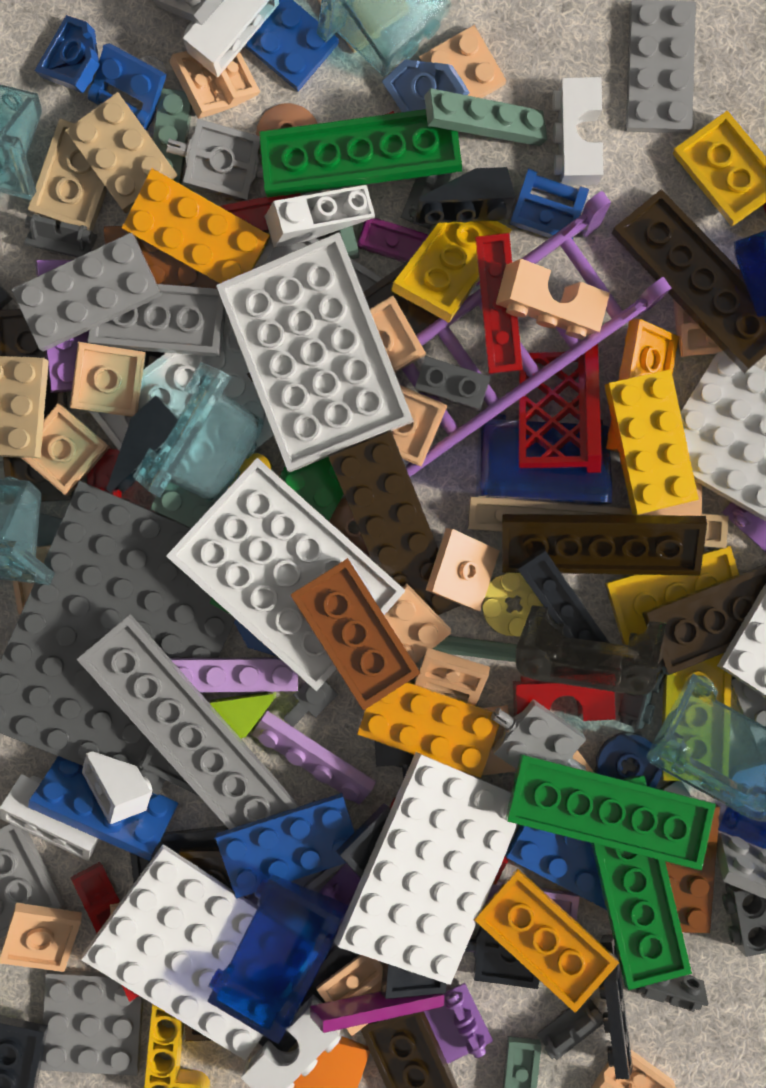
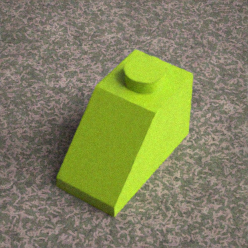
(243, 711)

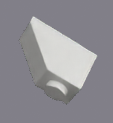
(116, 786)

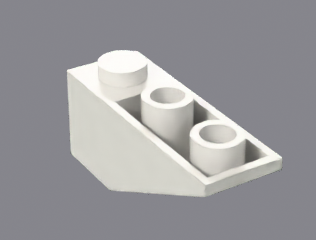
(317, 214)

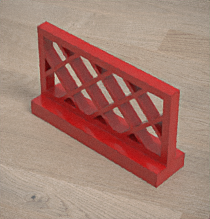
(588, 416)

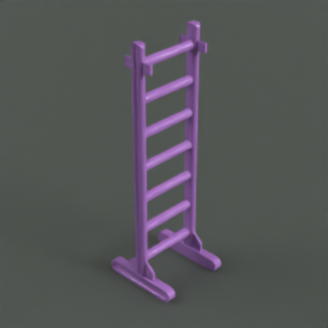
(587, 223)

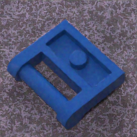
(131, 77)
(544, 215)

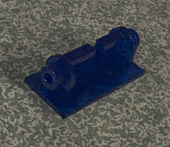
(743, 827)

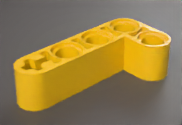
(169, 1041)

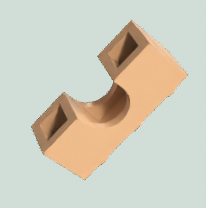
(526, 293)

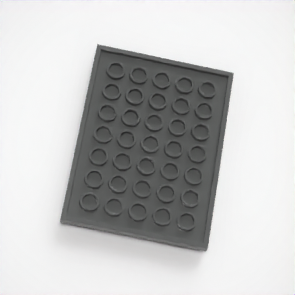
(105, 567)

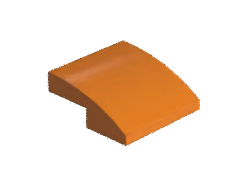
(338, 1068)

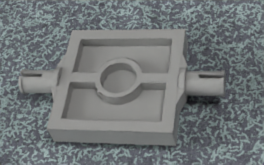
(219, 160)
(538, 735)

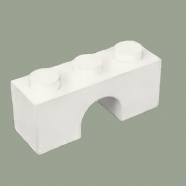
(577, 102)
(280, 1069)

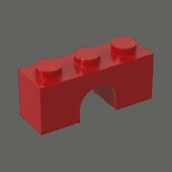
(591, 703)

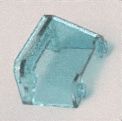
(714, 749)

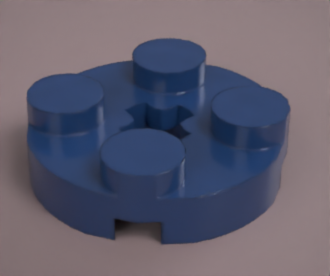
(621, 748)

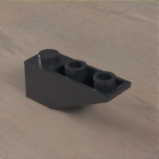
(475, 196)
(145, 430)

